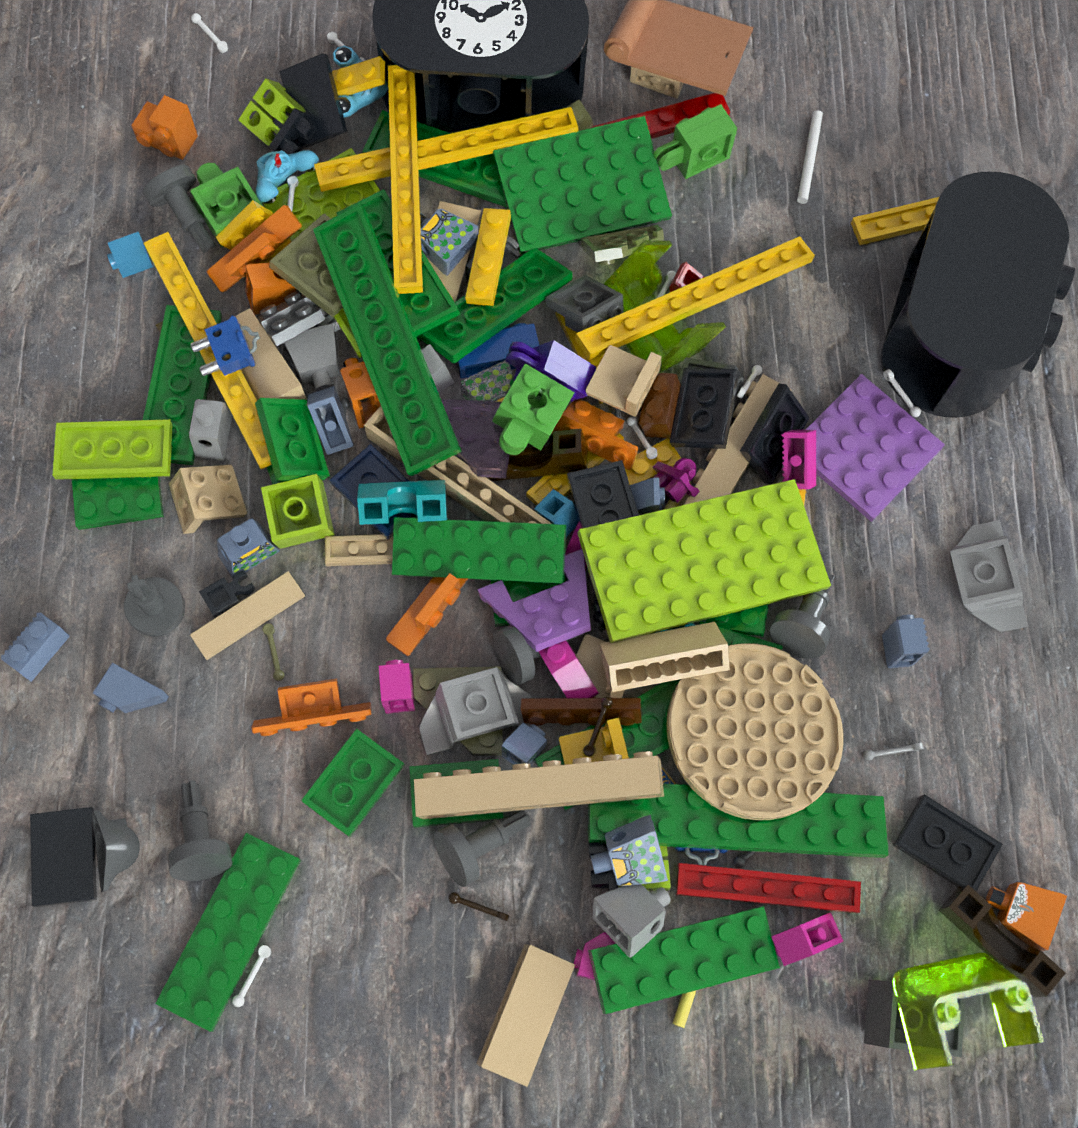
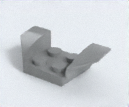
(989, 577)
(471, 708)

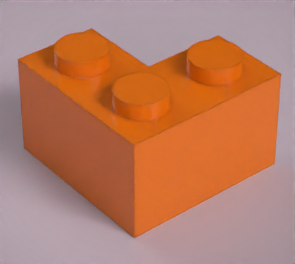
(166, 127)

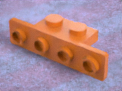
(254, 248)
(599, 432)
(425, 612)
(310, 705)

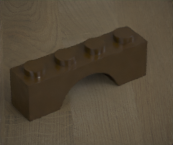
(561, 454)
(979, 923)

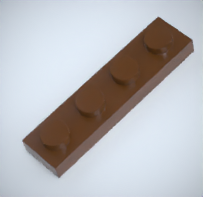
(579, 710)

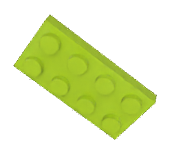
(112, 449)

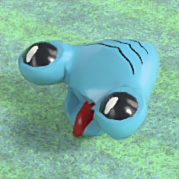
(346, 56)
(277, 167)

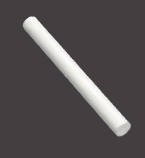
(810, 157)

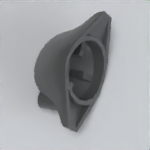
(115, 847)

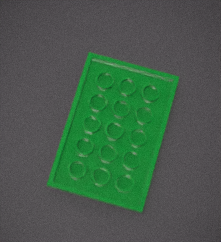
(582, 184)

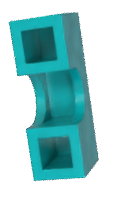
(382, 500)

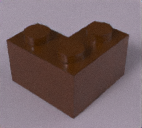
(660, 406)

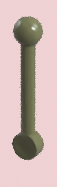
(269, 630)

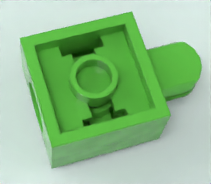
(698, 142)
(221, 195)
(530, 410)

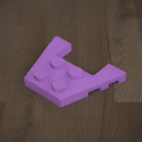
(550, 614)

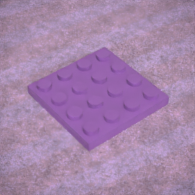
(870, 447)

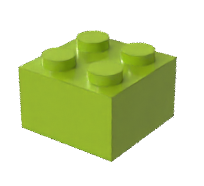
(297, 511)

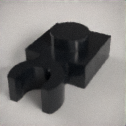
(222, 595)

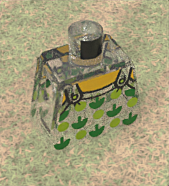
(488, 384)

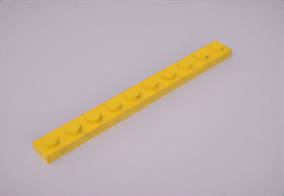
(447, 148)
(404, 181)
(694, 297)
(197, 318)

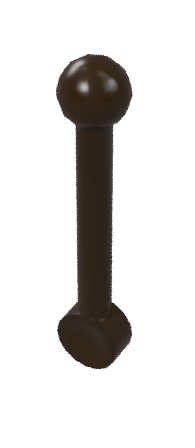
(590, 749)
(455, 898)

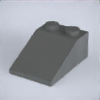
(885, 1025)

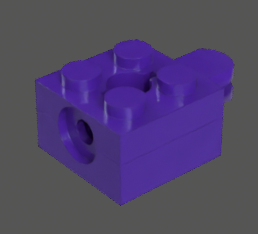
(554, 362)

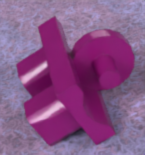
(676, 479)

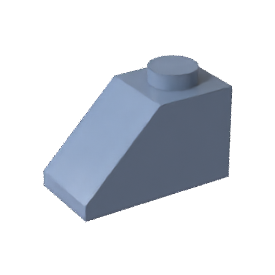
(330, 420)
(126, 691)
(524, 745)

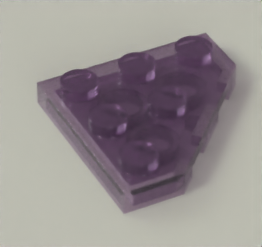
(478, 436)

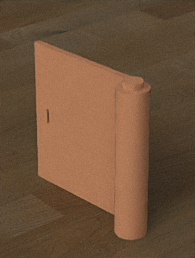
(678, 43)

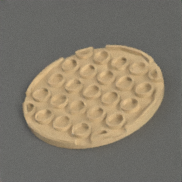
(756, 735)

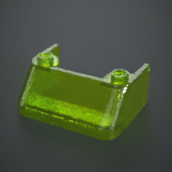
(637, 281)
(930, 1005)

